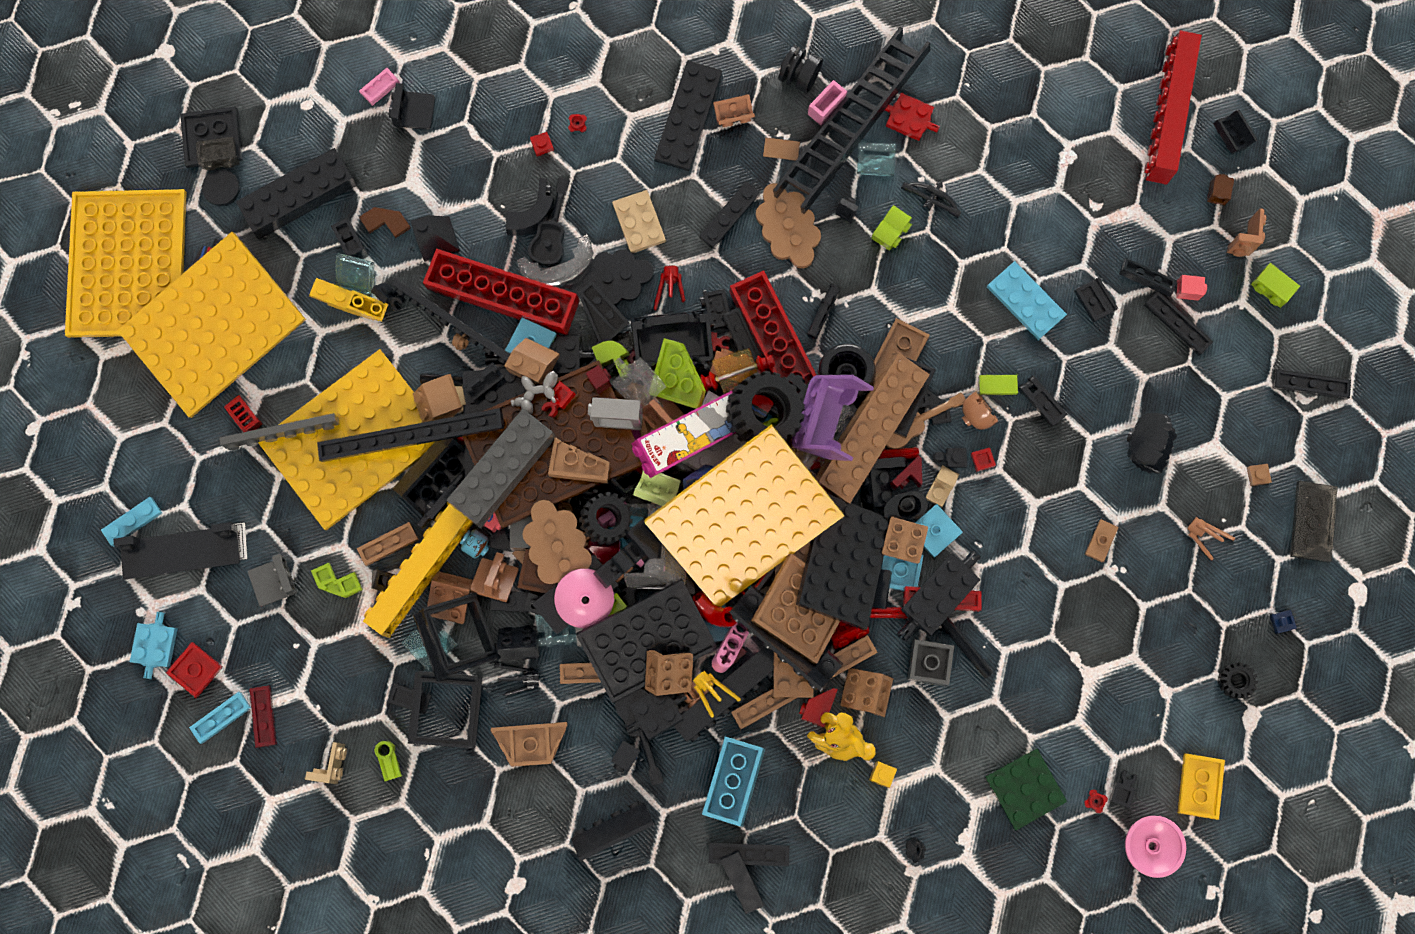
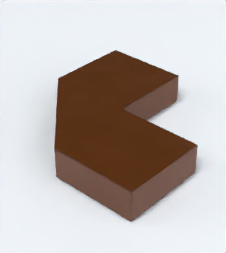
(378, 217)

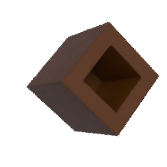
(1220, 189)

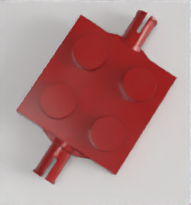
(910, 117)

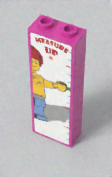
(684, 437)

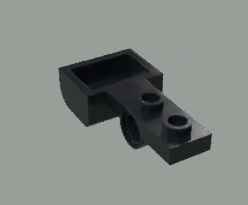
(641, 545)

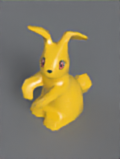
(841, 738)

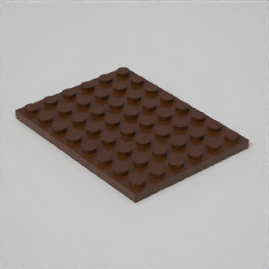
(571, 427)

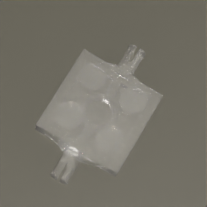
(638, 381)

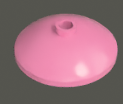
(572, 590)
(1168, 849)

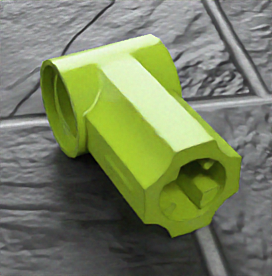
(388, 763)

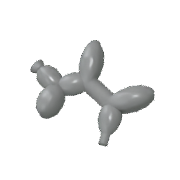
(548, 383)

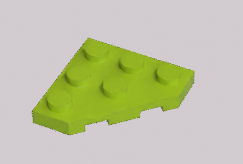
(679, 375)

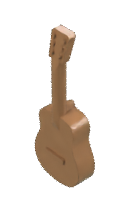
(918, 425)

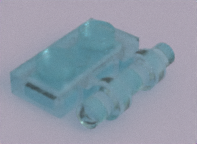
(549, 641)

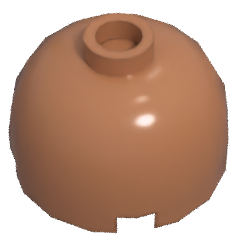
(978, 412)

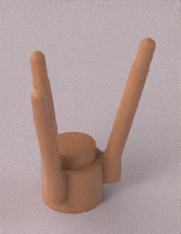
(1199, 527)

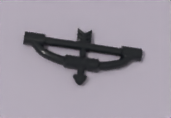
(935, 191)

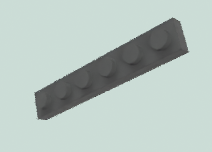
(286, 430)

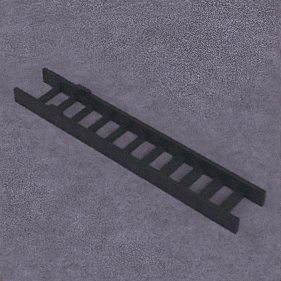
(862, 83)

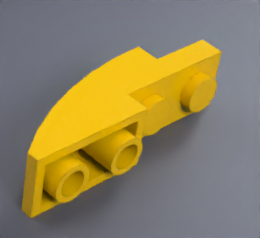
(348, 301)

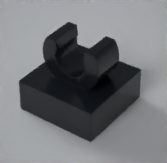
(847, 209)

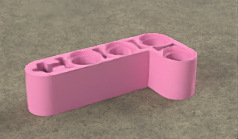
(737, 639)

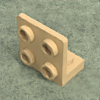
(334, 770)

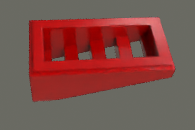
(253, 425)

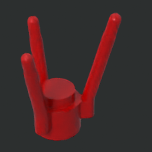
(670, 276)

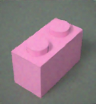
(826, 102)

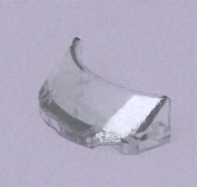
(563, 272)

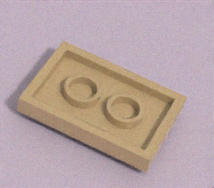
(639, 221)

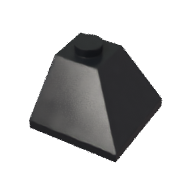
(433, 234)

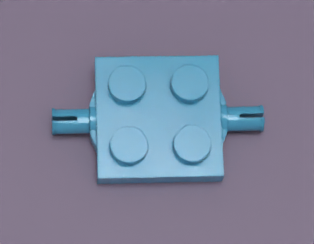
(153, 645)

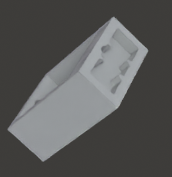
(616, 413)

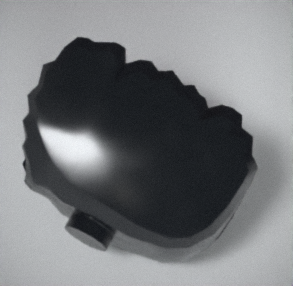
(1151, 442)

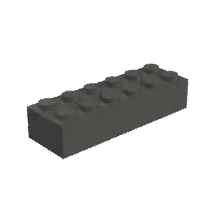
(501, 468)

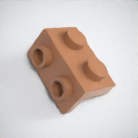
(733, 110)

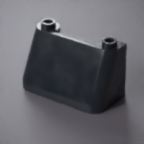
(688, 327)

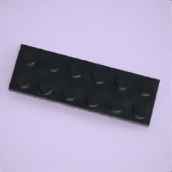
(688, 115)

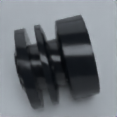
(803, 70)

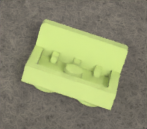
(657, 489)

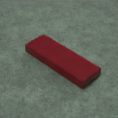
(263, 716)

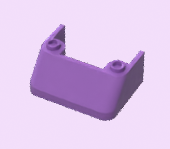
(822, 411)

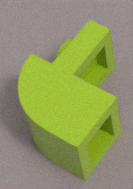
(609, 351)

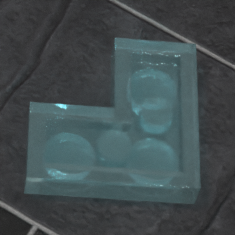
(417, 649)

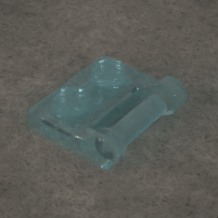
(876, 164)

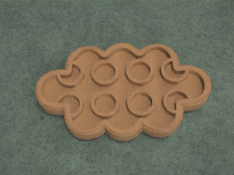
(787, 228)
(555, 542)

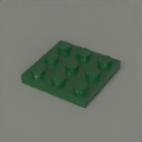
(1025, 789)

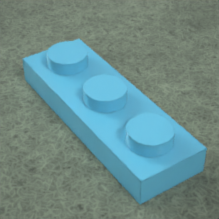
(132, 520)
(220, 717)

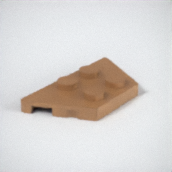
(530, 743)

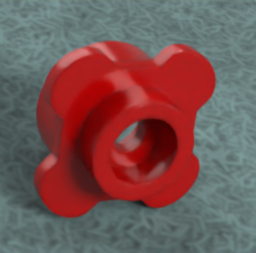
(577, 118)
(1098, 807)

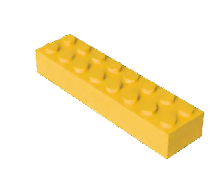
(417, 571)

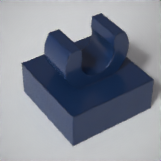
(1283, 621)

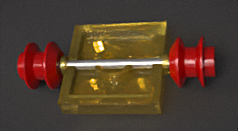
(734, 369)

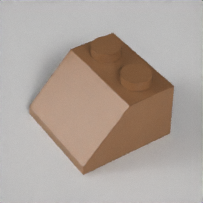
(531, 361)
(437, 399)

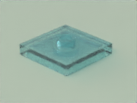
(354, 274)

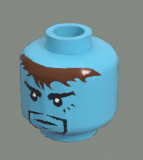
(474, 543)

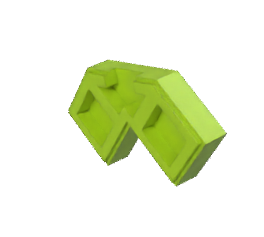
(327, 581)

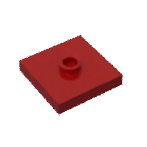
(194, 670)

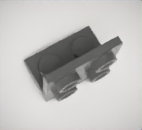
(272, 581)

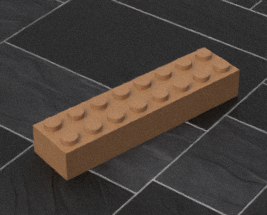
(872, 426)

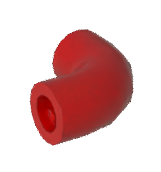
(712, 613)

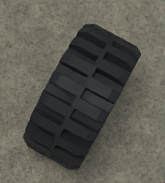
(777, 390)

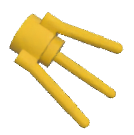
(704, 682)

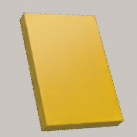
(1201, 786)

